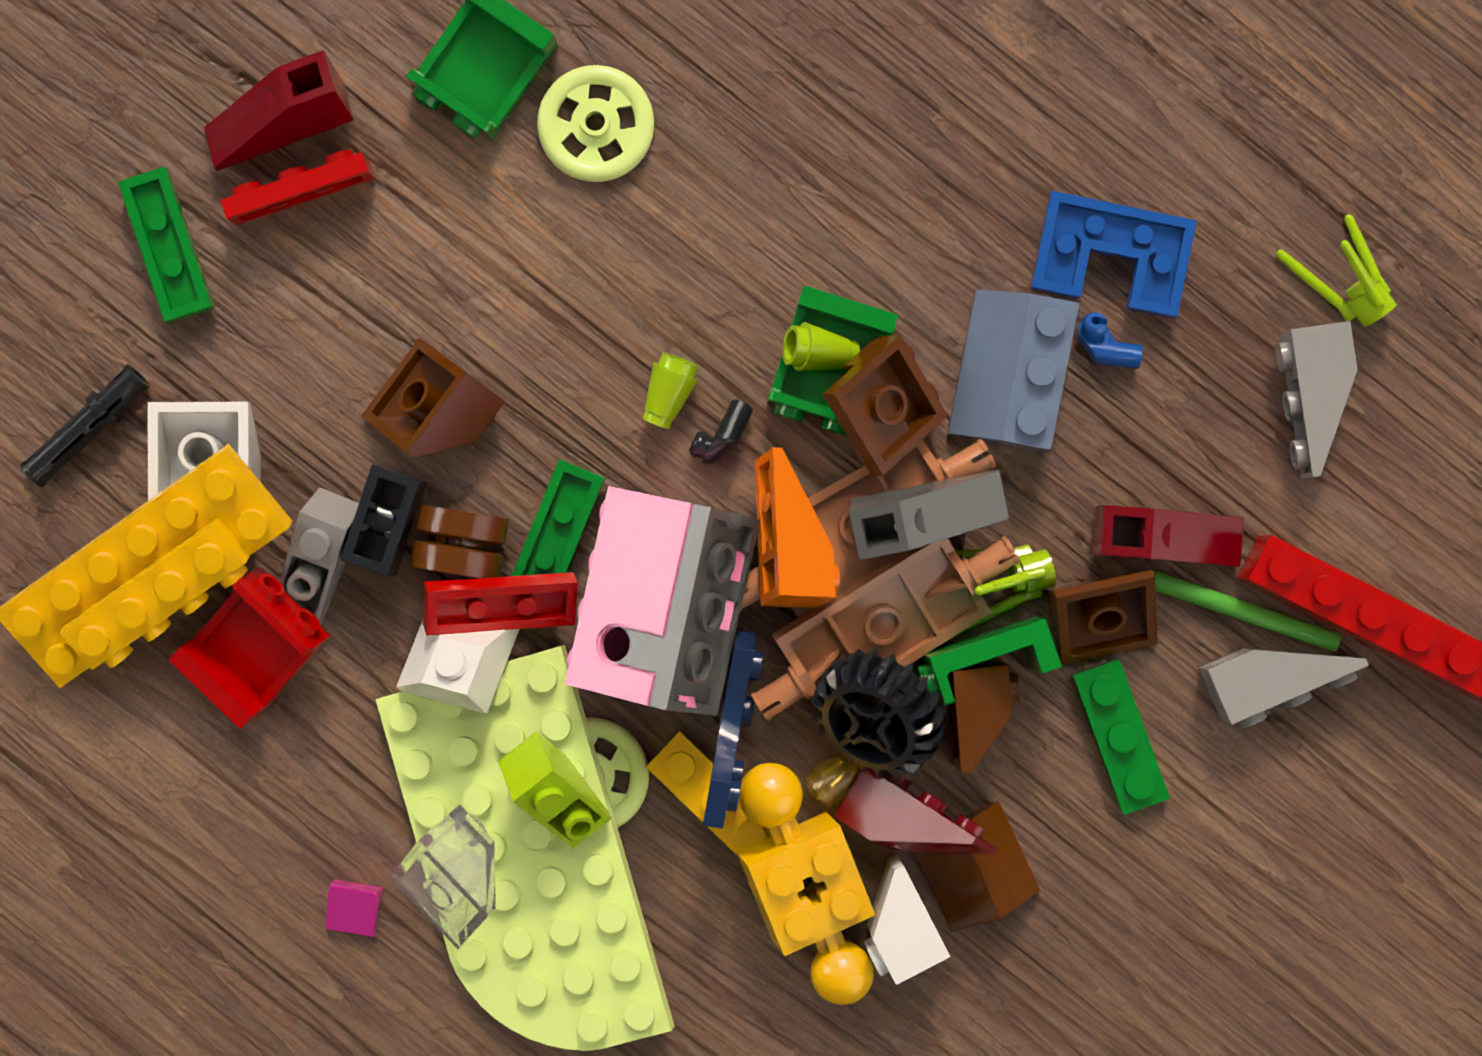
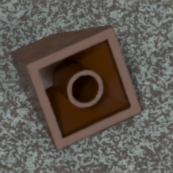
(431, 404)
(980, 710)

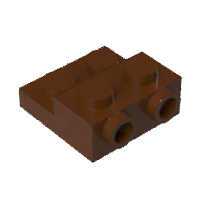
(885, 403)

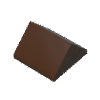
(1104, 615)
(978, 886)

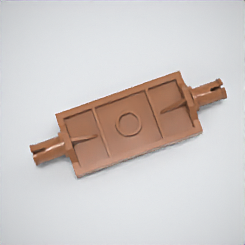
(834, 503)
(896, 608)

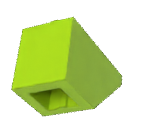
(552, 790)

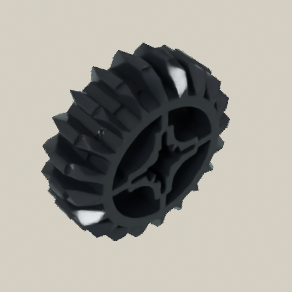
(878, 713)

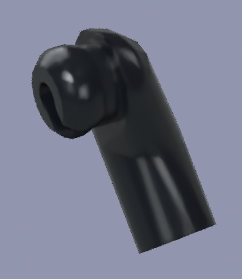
(726, 436)

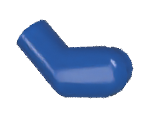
(1102, 346)

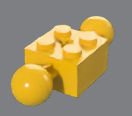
(776, 873)

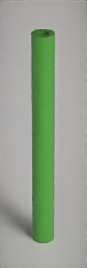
(1246, 611)

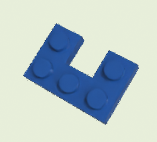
(1085, 225)

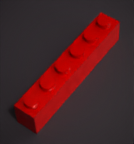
(1365, 614)

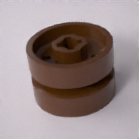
(459, 542)

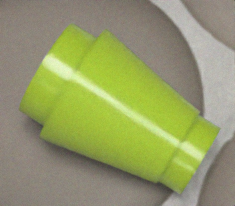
(817, 349)
(668, 389)

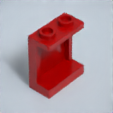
(250, 647)

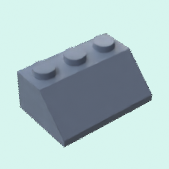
(1013, 369)

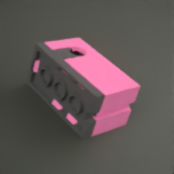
(661, 602)

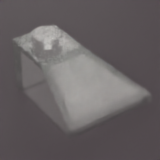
(452, 875)

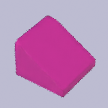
(353, 907)

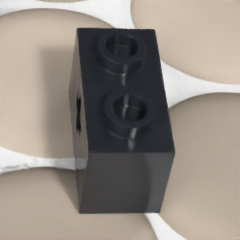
(383, 521)

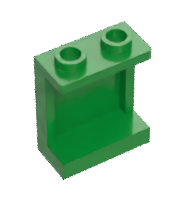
(483, 65)
(801, 391)
(1030, 634)

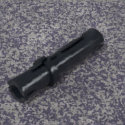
(85, 425)

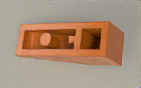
(792, 544)

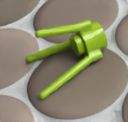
(1368, 297)
(1029, 577)

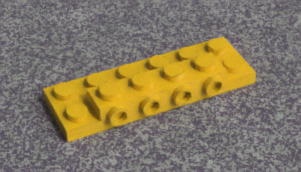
(146, 569)

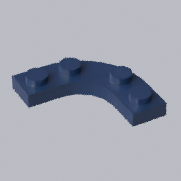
(737, 711)

